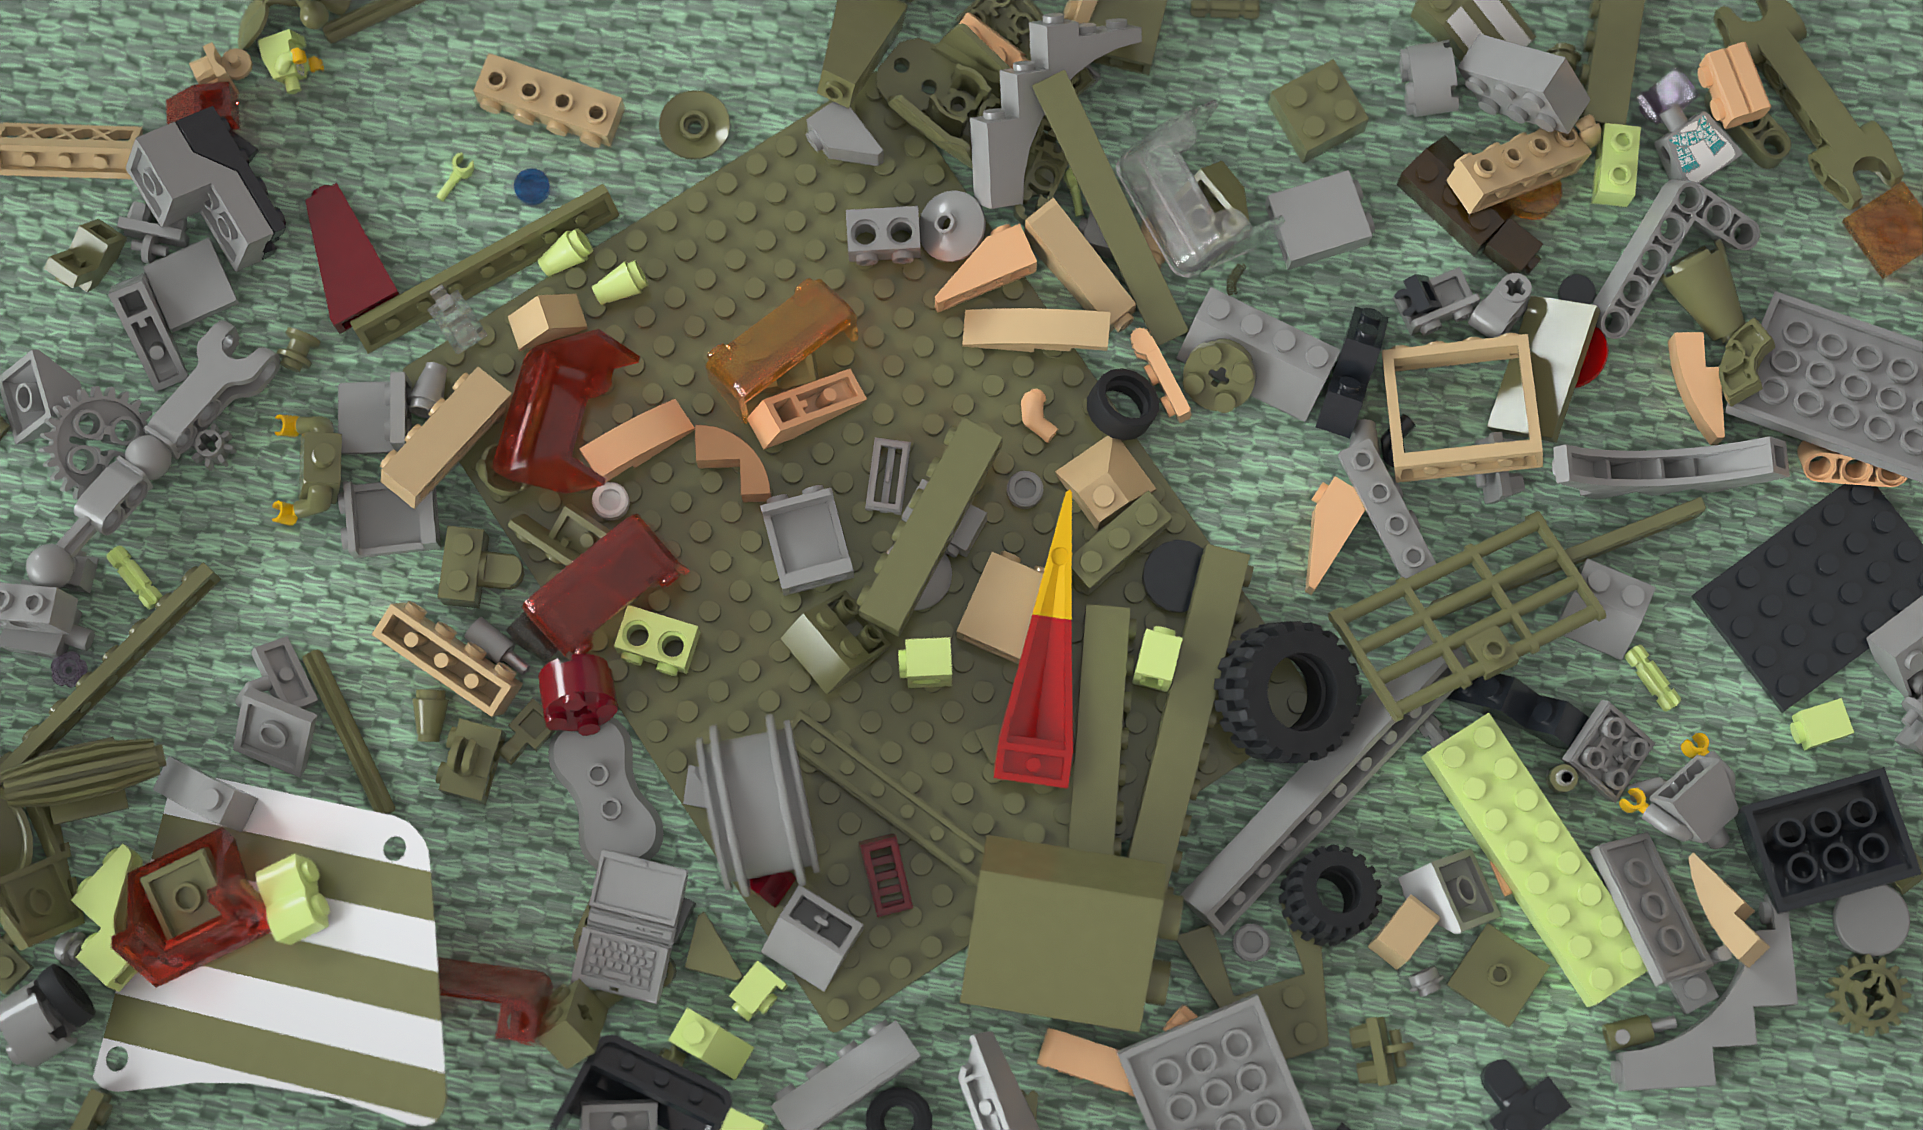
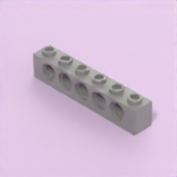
(36, 608)

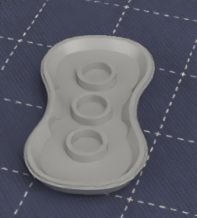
(603, 786)

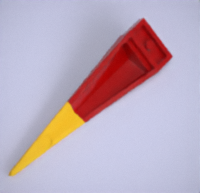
(1038, 720)

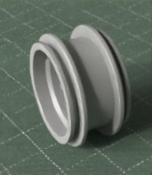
(757, 805)

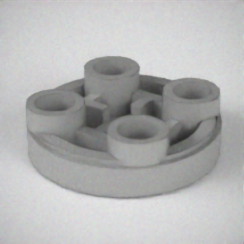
(1871, 921)

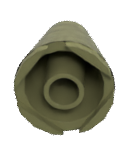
(1707, 290)

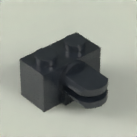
(1518, 1103)

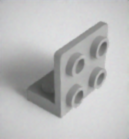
(374, 415)

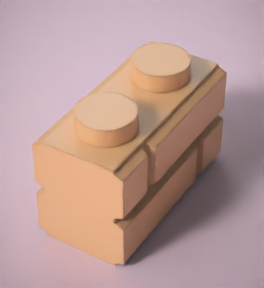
(1733, 86)

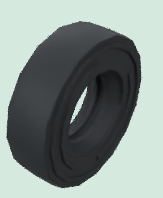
(66, 995)
(898, 1097)

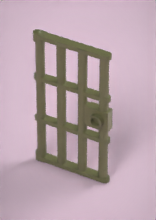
(1483, 639)

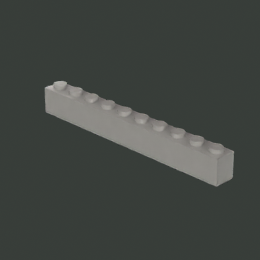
(1310, 801)

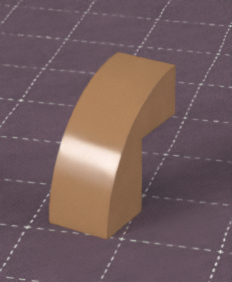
(722, 450)

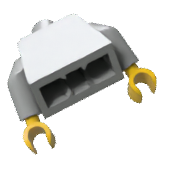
(1693, 801)

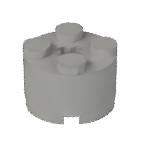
(1430, 77)
(33, 1027)

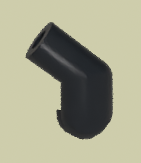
(1386, 445)

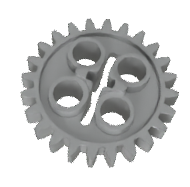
(105, 413)

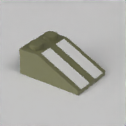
(1465, 19)

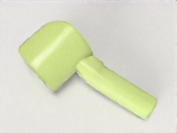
(456, 176)
(1072, 184)

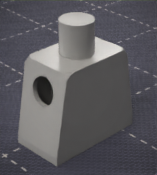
(46, 644)

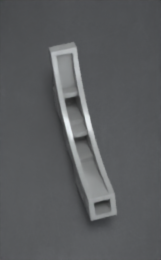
(1005, 135)
(1661, 472)

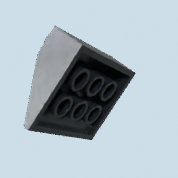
(1827, 841)

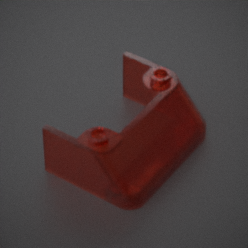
(550, 408)
(602, 584)

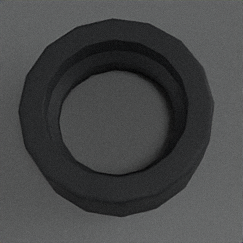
(1131, 385)

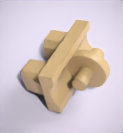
(215, 68)

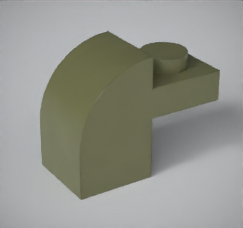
(89, 256)

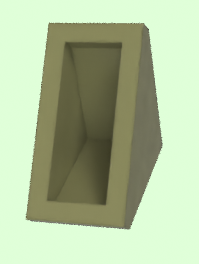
(709, 953)

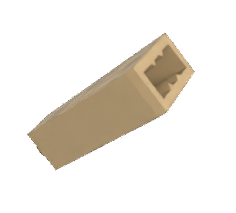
(1077, 264)

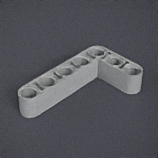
(1663, 247)

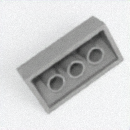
(1286, 360)
(848, 1080)

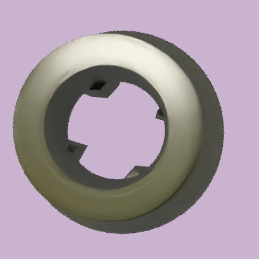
(429, 713)

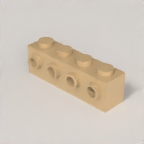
(549, 101)
(1516, 167)
(444, 437)
(447, 658)

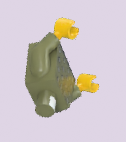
(318, 467)

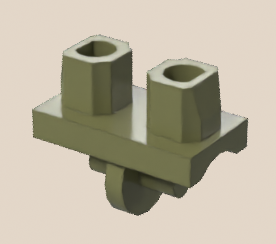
(1375, 1034)

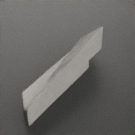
(992, 1088)

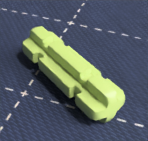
(134, 576)
(1652, 678)

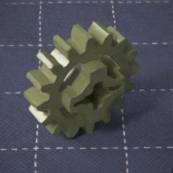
(1874, 979)

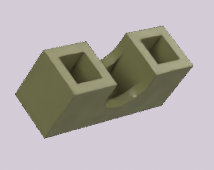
(1117, 541)

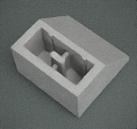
(1899, 649)
(812, 938)

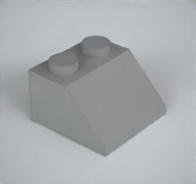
(1623, 601)

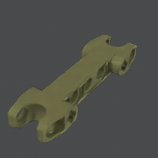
(1837, 137)

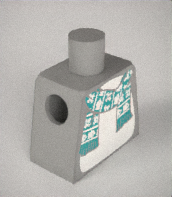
(1693, 146)

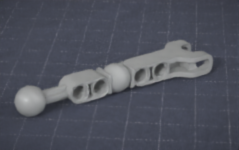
(148, 457)

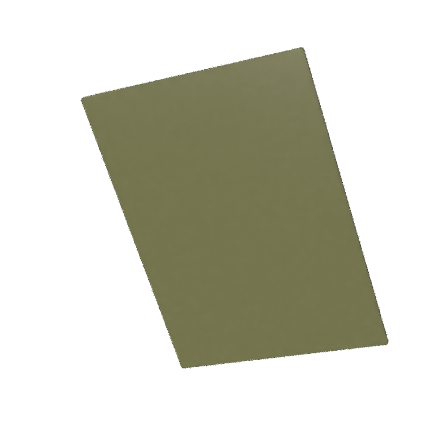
(713, 271)

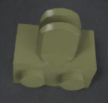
(470, 567)
(470, 761)

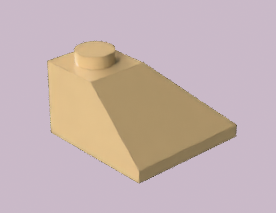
(1104, 481)

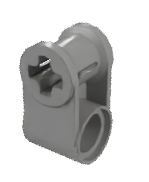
(1502, 306)

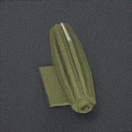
(83, 777)

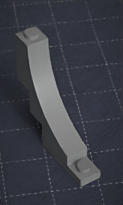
(1688, 1057)

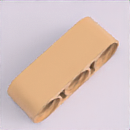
(1834, 468)
(1083, 1060)

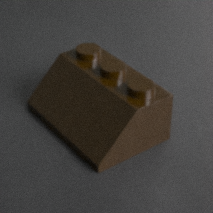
(1427, 186)

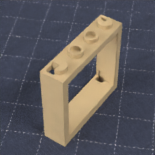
(1466, 459)

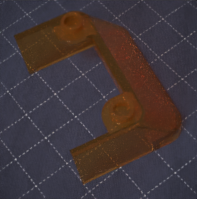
(778, 343)

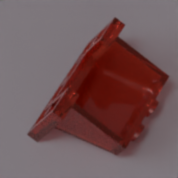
(240, 922)

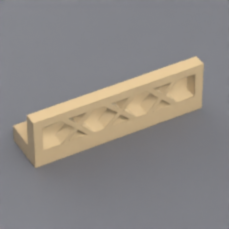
(65, 153)

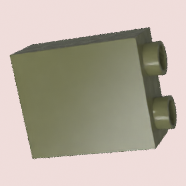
(1069, 934)

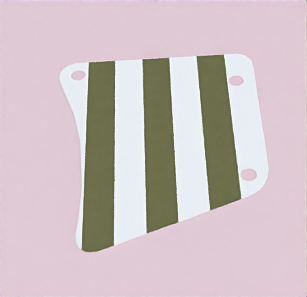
(326, 1016)

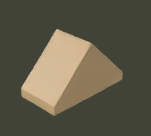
(546, 319)
(1404, 932)

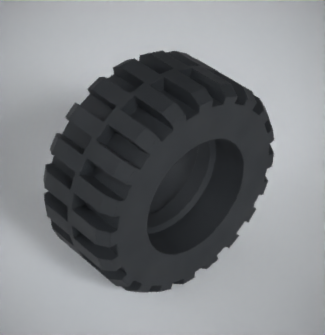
(1329, 684)

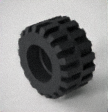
(1350, 877)

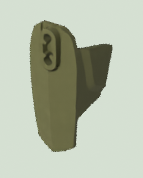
(963, 77)

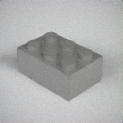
(1524, 84)

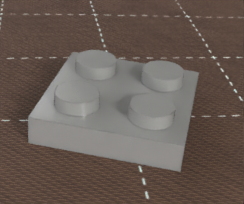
(274, 732)

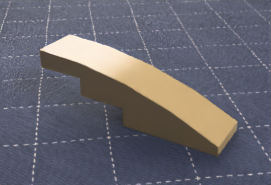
(1036, 329)

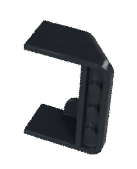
(632, 1073)

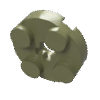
(1223, 395)

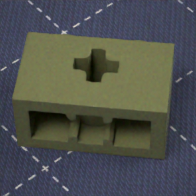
(572, 1023)

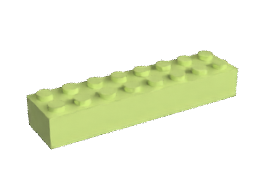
(1536, 859)

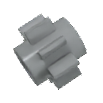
(217, 456)

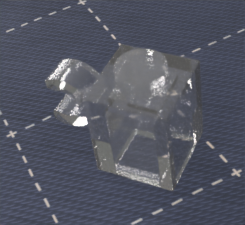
(455, 319)

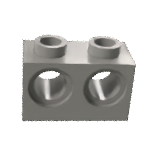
(883, 224)

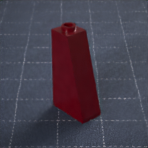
(347, 261)

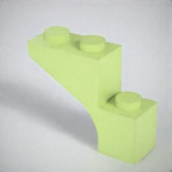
(105, 902)

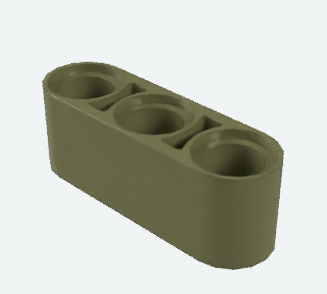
(1753, 139)

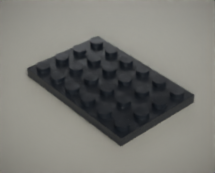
(1816, 591)

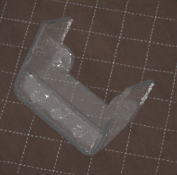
(1174, 204)

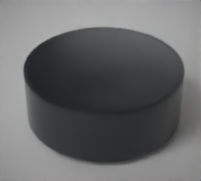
(1577, 289)

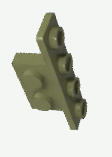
(567, 540)

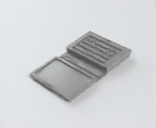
(630, 926)

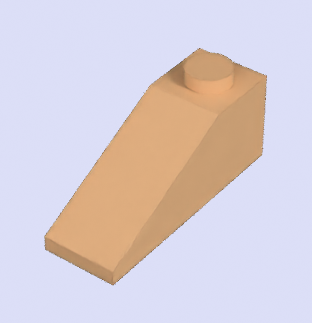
(995, 263)
(804, 408)
(1331, 524)

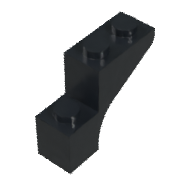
(1352, 371)
(1516, 704)

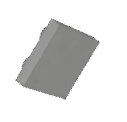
(190, 285)
(1608, 751)

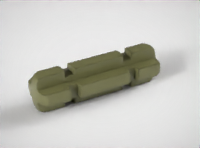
(1225, 8)

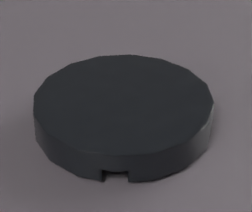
(1171, 574)

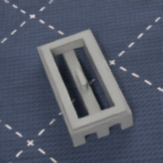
(884, 506)

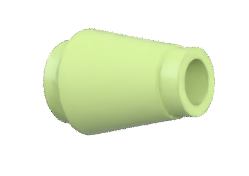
(566, 252)
(620, 283)

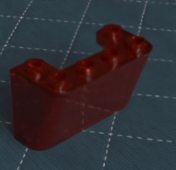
(518, 990)

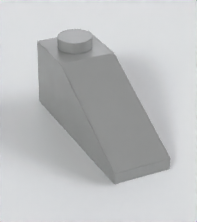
(148, 331)
(205, 794)

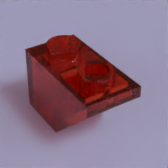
(202, 96)

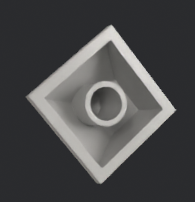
(31, 391)
(1454, 891)

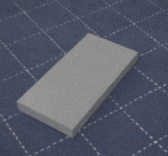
(1651, 908)

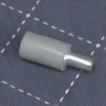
(495, 644)

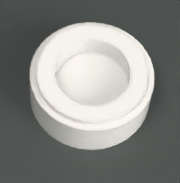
(610, 501)

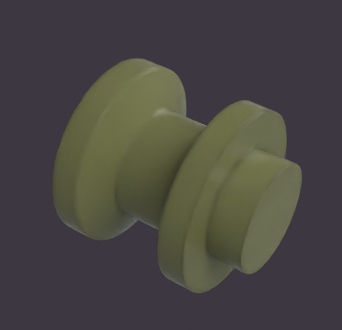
(295, 355)

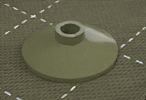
(693, 108)

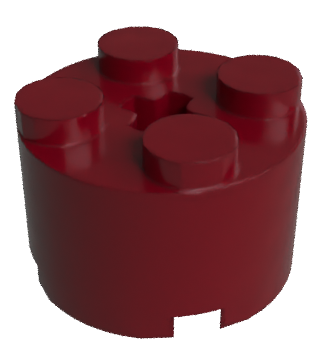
(578, 694)

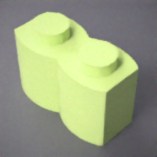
(293, 899)

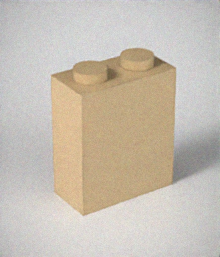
(1001, 606)

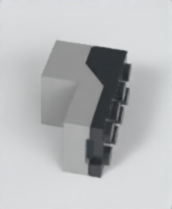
(201, 169)

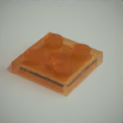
(1889, 229)

